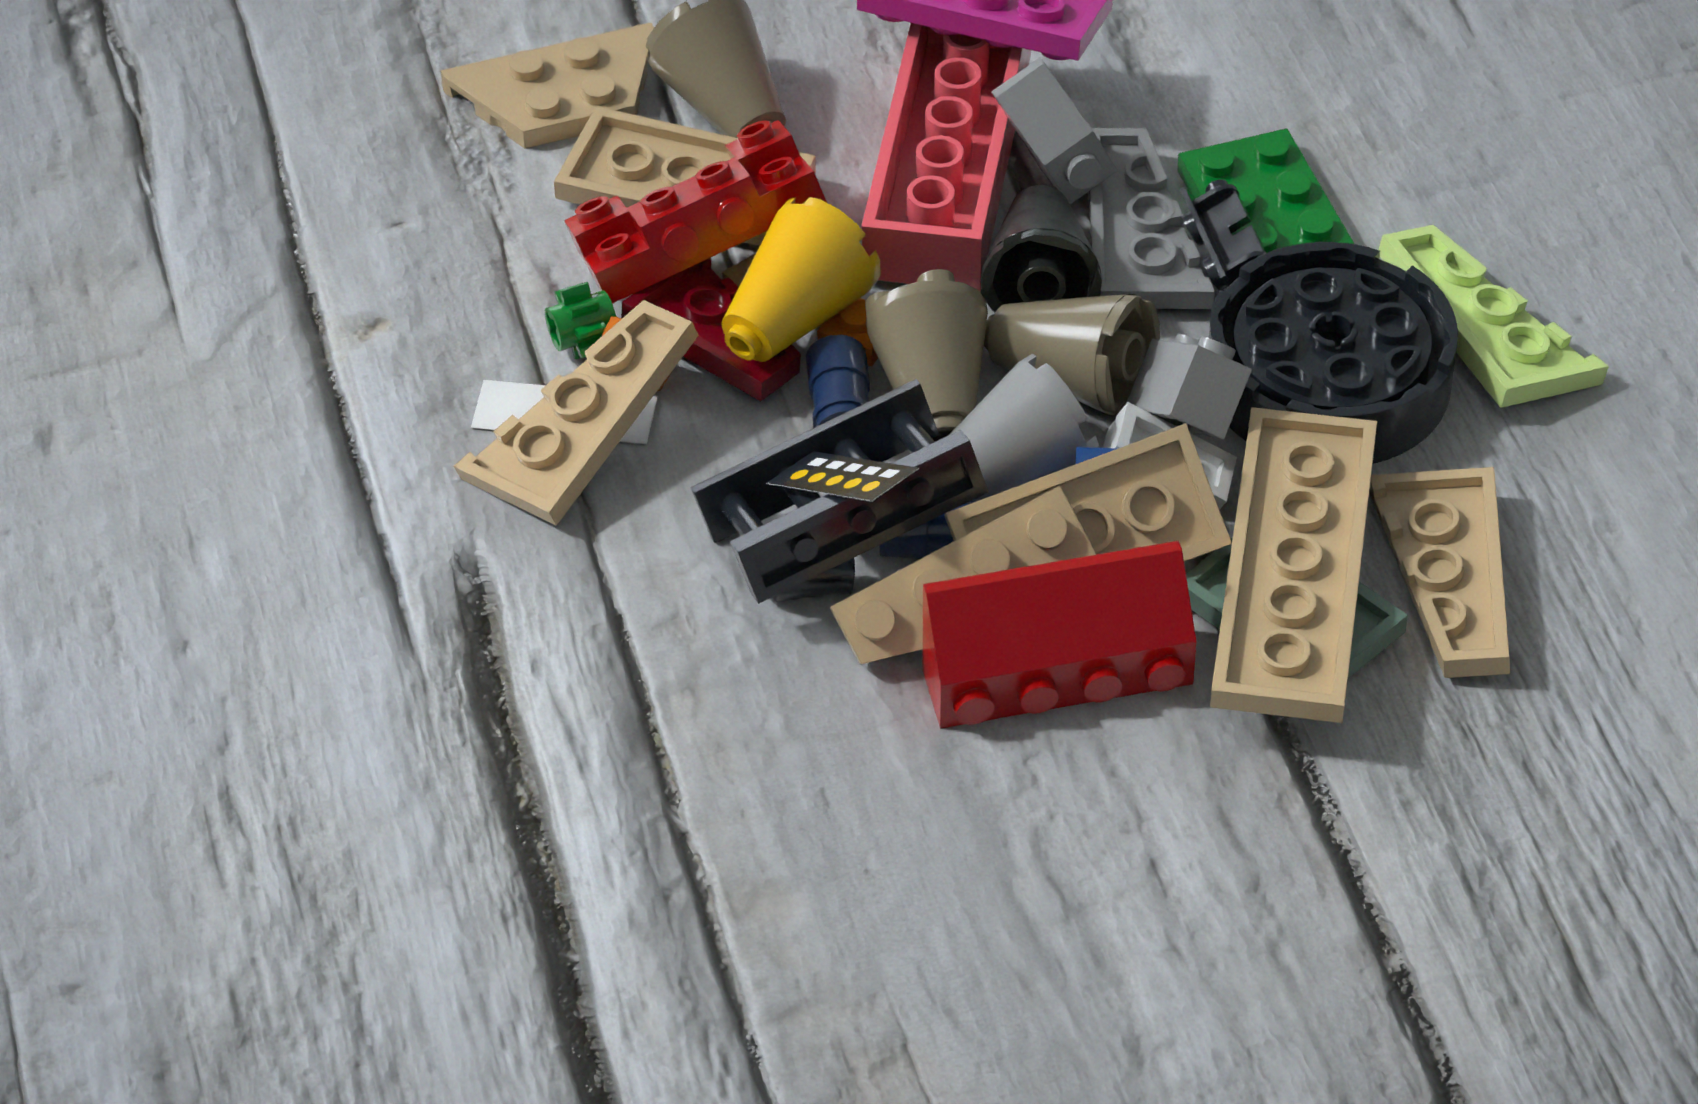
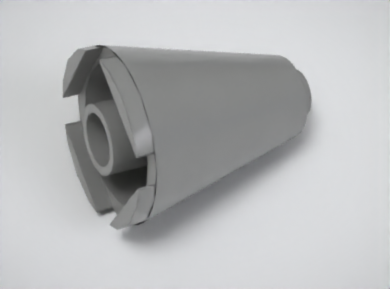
(1025, 427)

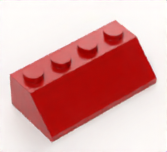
(1058, 634)

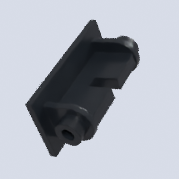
(1212, 222)

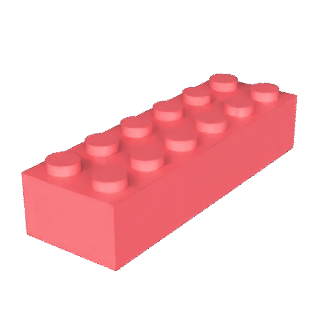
(941, 158)

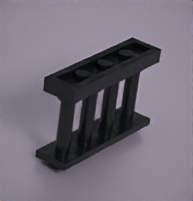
(836, 527)

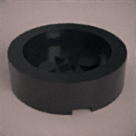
(1392, 353)

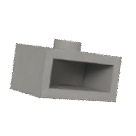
(1191, 384)

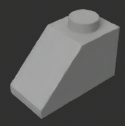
(1054, 131)

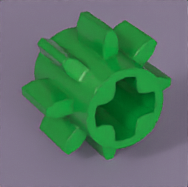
(578, 318)

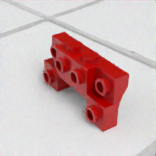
(696, 217)

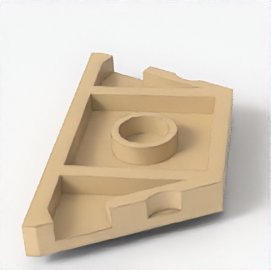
(555, 88)

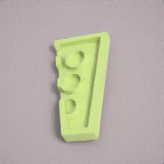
(1497, 338)

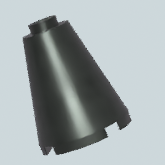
(1039, 253)

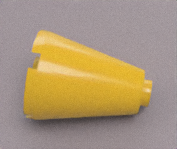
(798, 279)

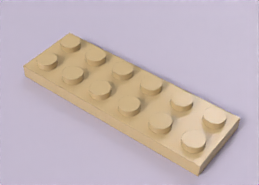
(1294, 566)

